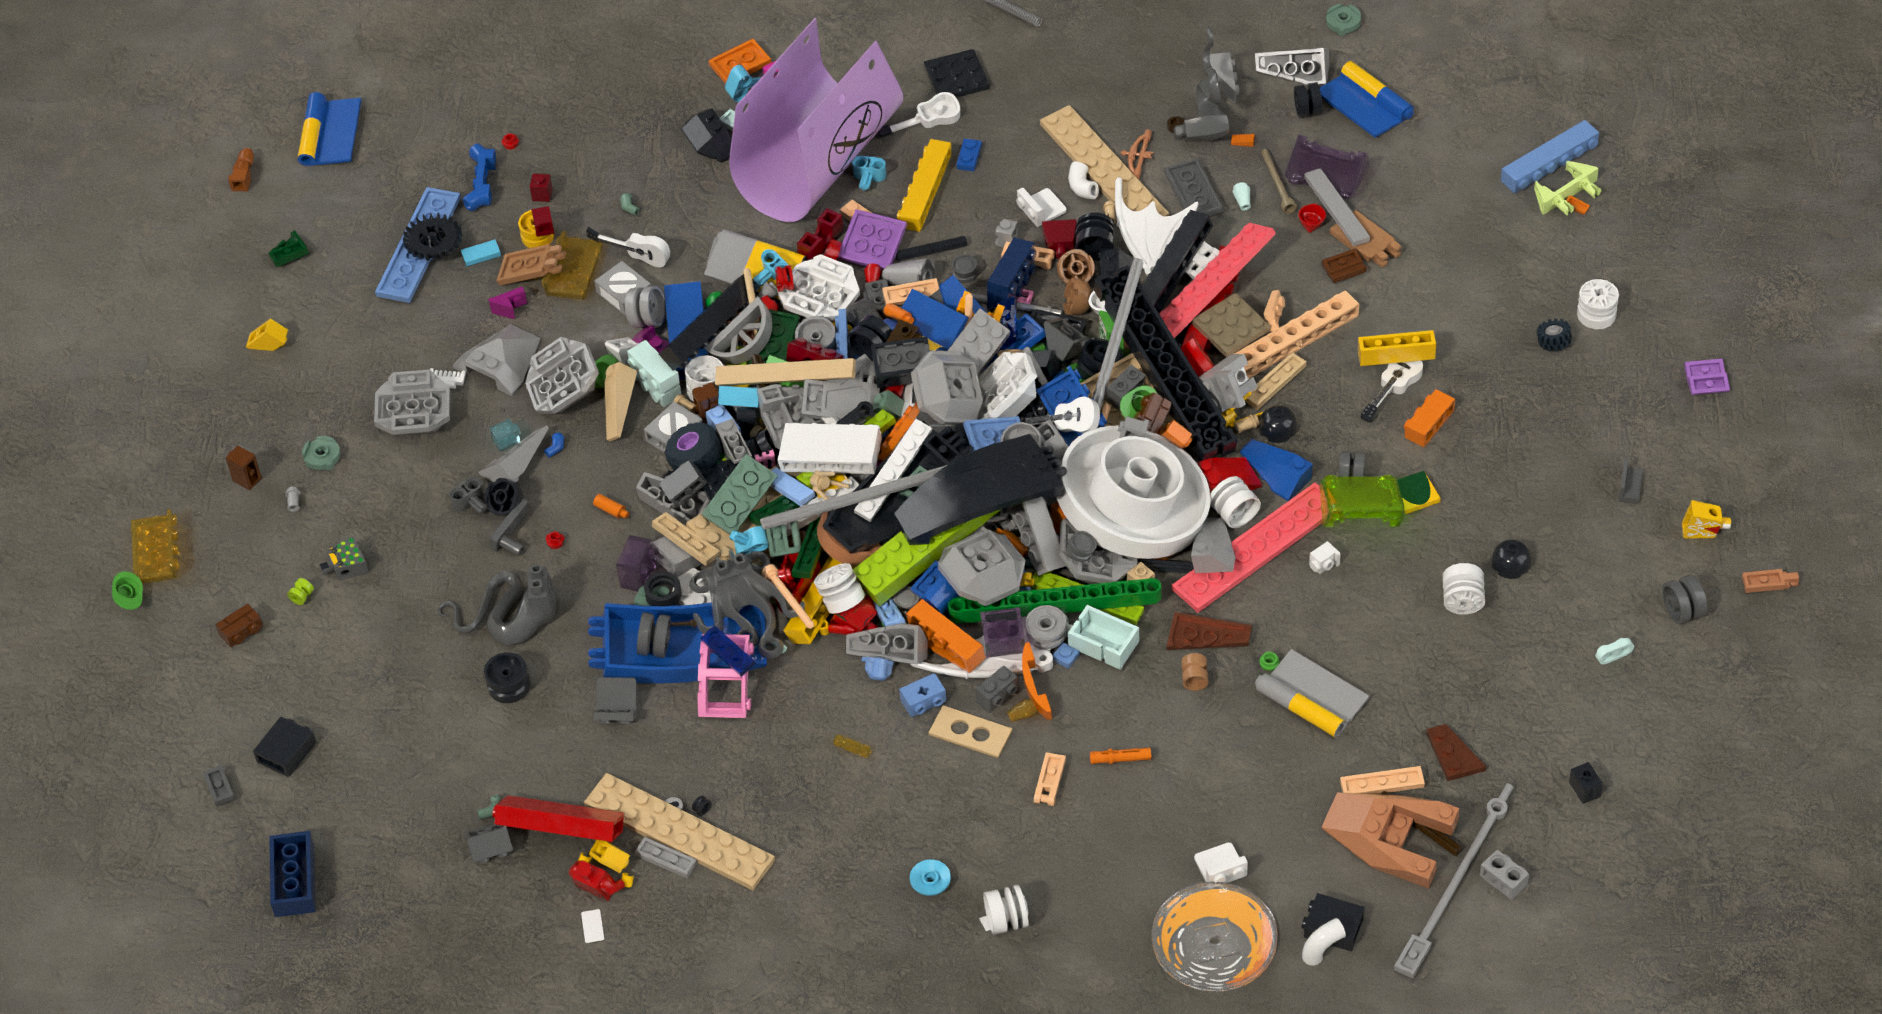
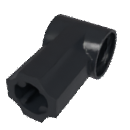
(855, 416)
(746, 419)

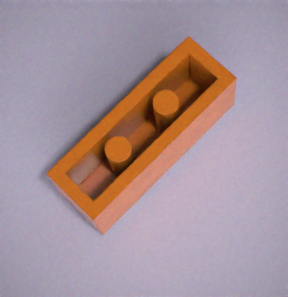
(1429, 417)

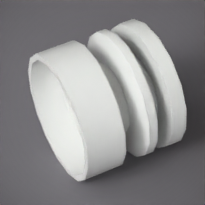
(1597, 304)
(700, 371)
(1234, 502)
(839, 588)
(1463, 588)
(1005, 909)

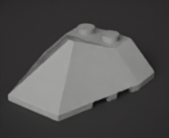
(502, 358)
(781, 406)

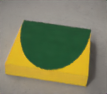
(1417, 492)

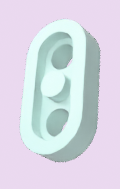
(1614, 651)

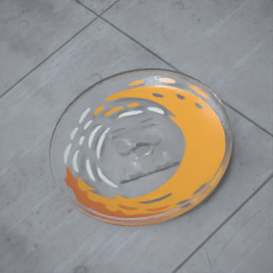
(1220, 912)

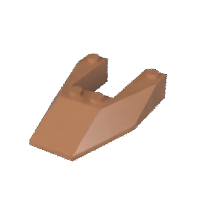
(1378, 826)

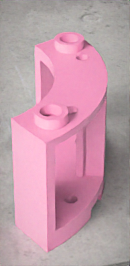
(722, 709)

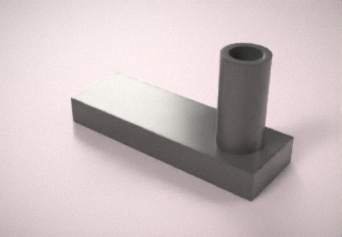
(501, 535)

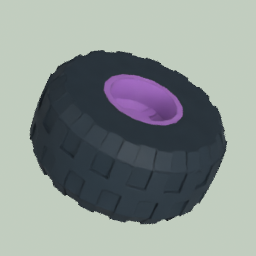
(694, 443)

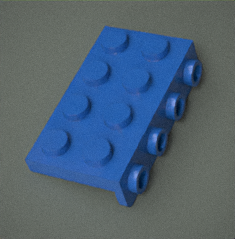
(1064, 391)

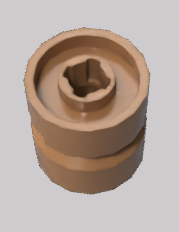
(1194, 671)

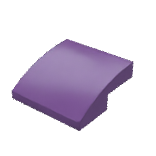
(1706, 376)

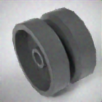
(1684, 599)
(654, 635)

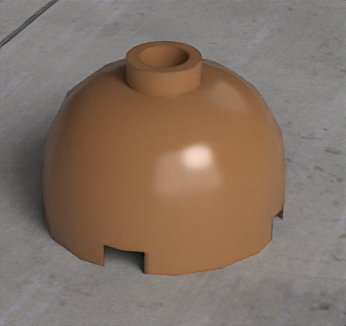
(1075, 265)
(1077, 296)

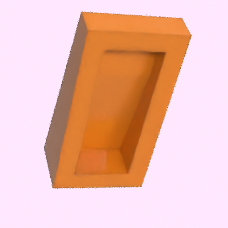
(1243, 140)
(1579, 206)

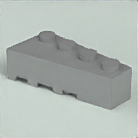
(652, 494)

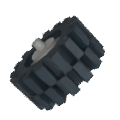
(1554, 334)

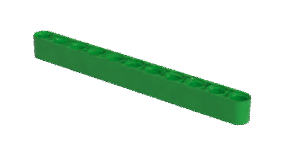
(1064, 598)

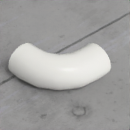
(1079, 183)
(1321, 940)

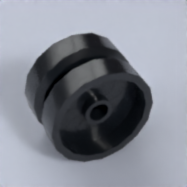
(867, 332)
(1093, 356)
(507, 677)

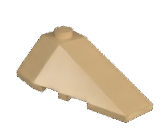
(618, 391)

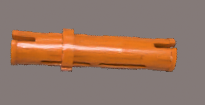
(1125, 755)

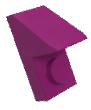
(504, 303)
(649, 335)

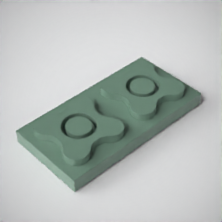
(739, 495)

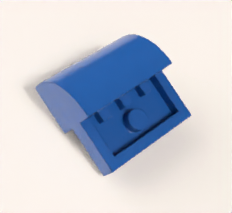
(934, 589)

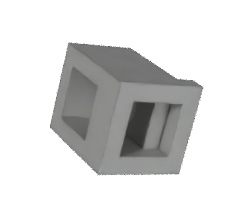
(1006, 232)
(1132, 427)

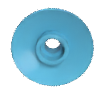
(930, 870)

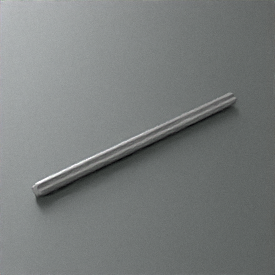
(1117, 331)
(847, 499)

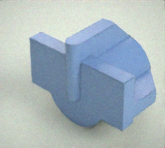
(878, 668)

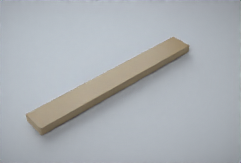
(785, 372)

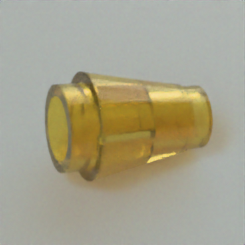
(1022, 710)

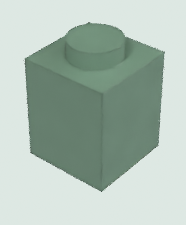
(888, 402)

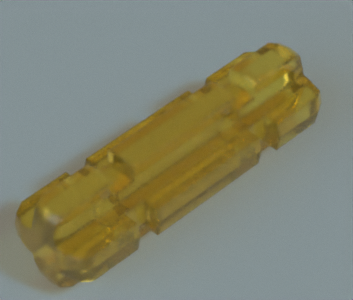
(852, 745)

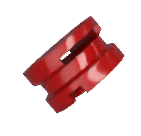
(781, 278)

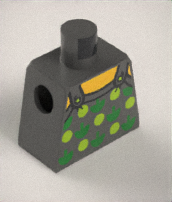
(345, 560)

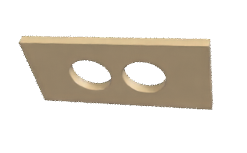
(992, 746)

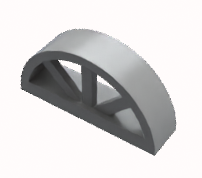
(736, 328)

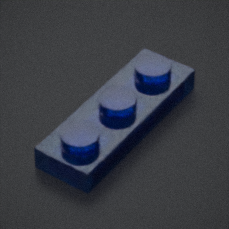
(1009, 319)
(727, 651)

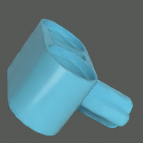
(739, 83)
(868, 170)
(769, 267)
(750, 540)

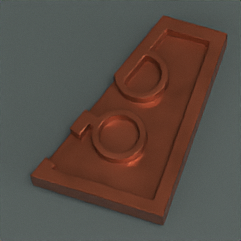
(1453, 754)

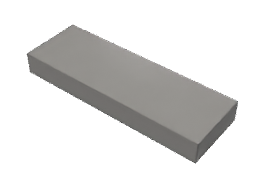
(665, 857)

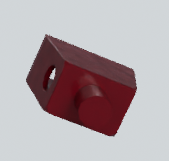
(1059, 235)

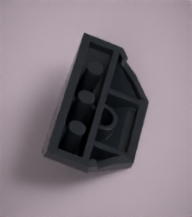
(708, 135)

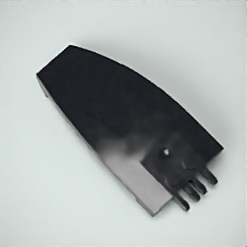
(980, 485)
(859, 534)

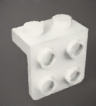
(1040, 206)
(1221, 864)

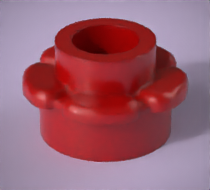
(510, 141)
(554, 540)
(785, 575)

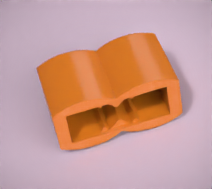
(1176, 434)

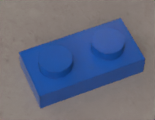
(969, 154)

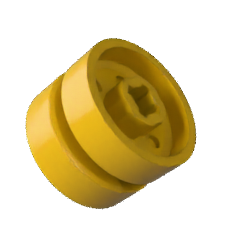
(528, 232)

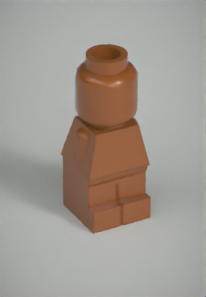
(241, 174)

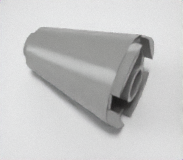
(909, 271)

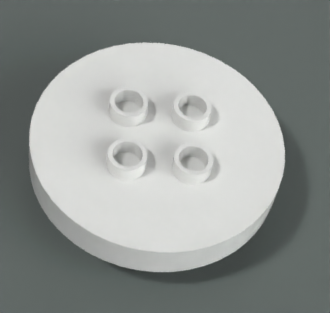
(1133, 493)

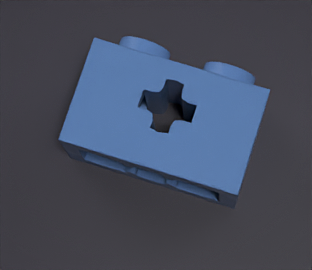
(922, 695)

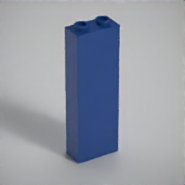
(683, 305)

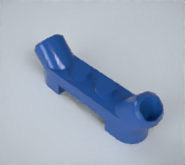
(482, 193)

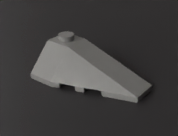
(1296, 65)
(515, 459)
(1213, 548)

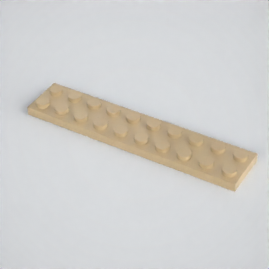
(1103, 165)
(682, 831)

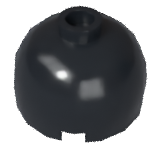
(1277, 424)
(503, 496)
(1511, 559)

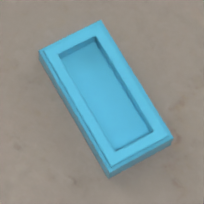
(480, 252)

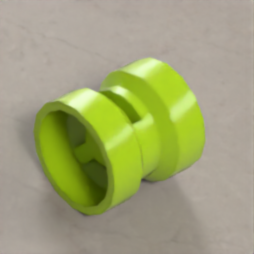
(300, 591)

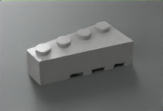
(1037, 534)

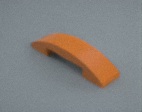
(1040, 701)

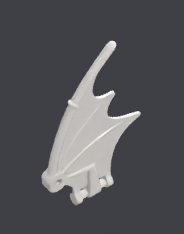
(1149, 233)
(990, 665)

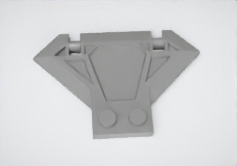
(836, 398)

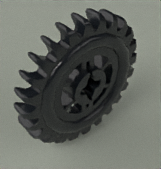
(431, 232)

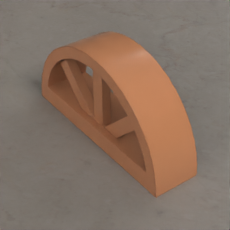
(836, 551)

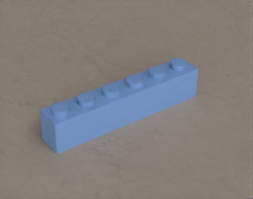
(1549, 156)

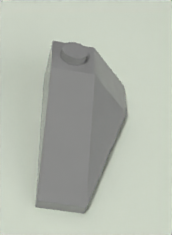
(892, 642)

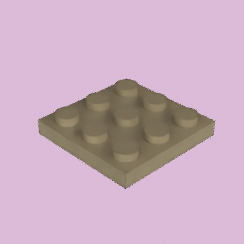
(1231, 325)

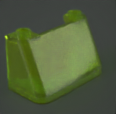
(1361, 499)

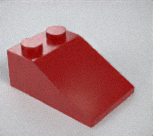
(1219, 469)

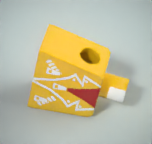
(1703, 520)

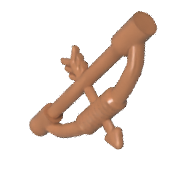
(1133, 152)

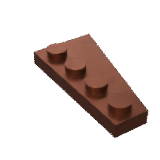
(1203, 632)

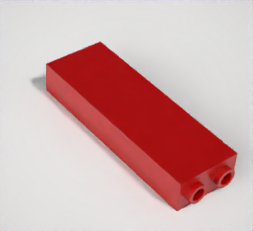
(558, 818)

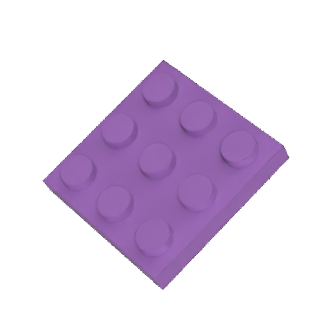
(872, 239)

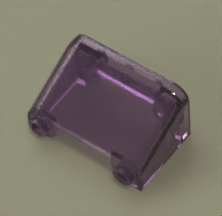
(1341, 168)

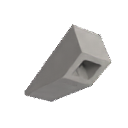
(1227, 78)
(732, 441)

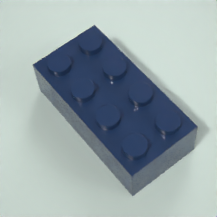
(1011, 272)
(292, 874)

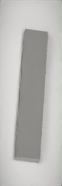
(1337, 207)

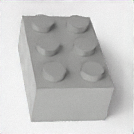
(981, 339)

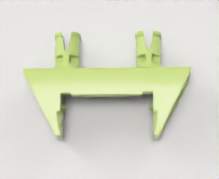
(1584, 179)

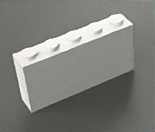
(830, 448)

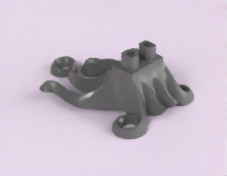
(740, 584)

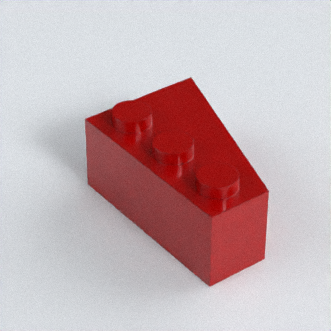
(798, 586)

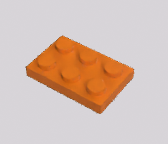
(748, 55)
(898, 431)

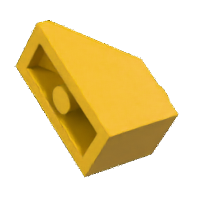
(267, 336)
(609, 855)

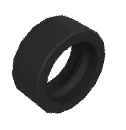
(659, 579)

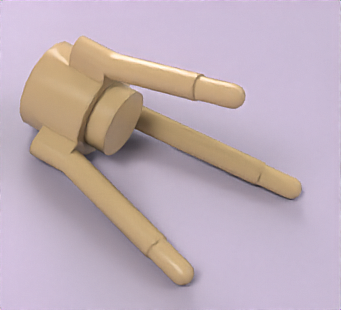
(821, 481)

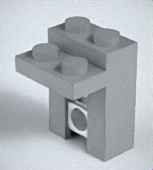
(1228, 382)

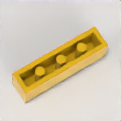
(1396, 348)

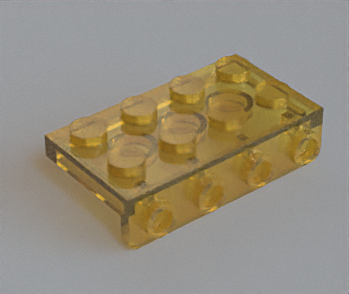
(576, 268)
(155, 547)

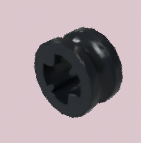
(701, 805)

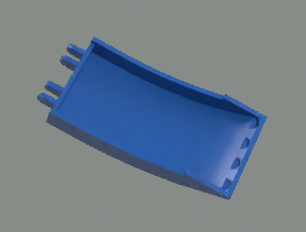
(620, 634)

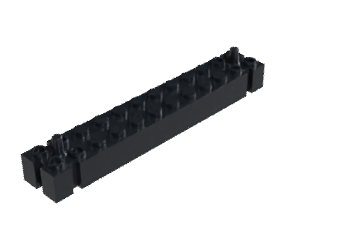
(1167, 367)

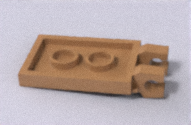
(1375, 247)
(530, 263)

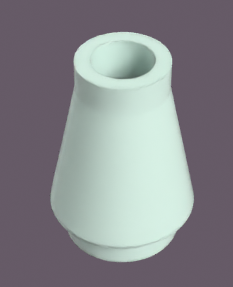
(1242, 194)

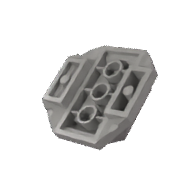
(561, 375)
(947, 387)
(412, 403)
(983, 567)
(1101, 567)

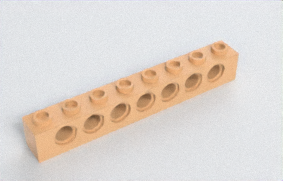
(1299, 332)

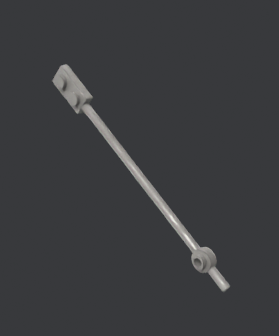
(1418, 947)

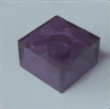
(636, 563)
(1002, 632)

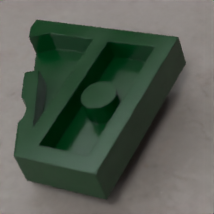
(288, 250)

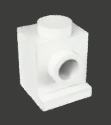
(1324, 558)

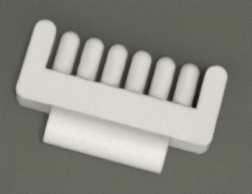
(452, 380)

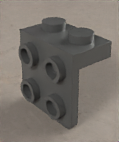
(616, 699)

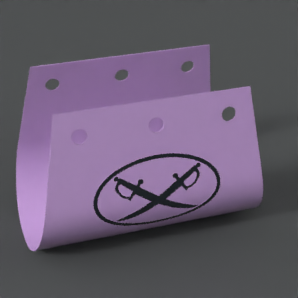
(807, 126)

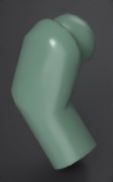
(627, 205)
(487, 812)

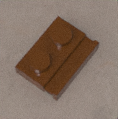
(1344, 265)

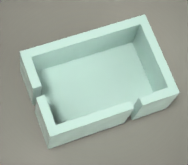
(654, 373)
(1103, 637)

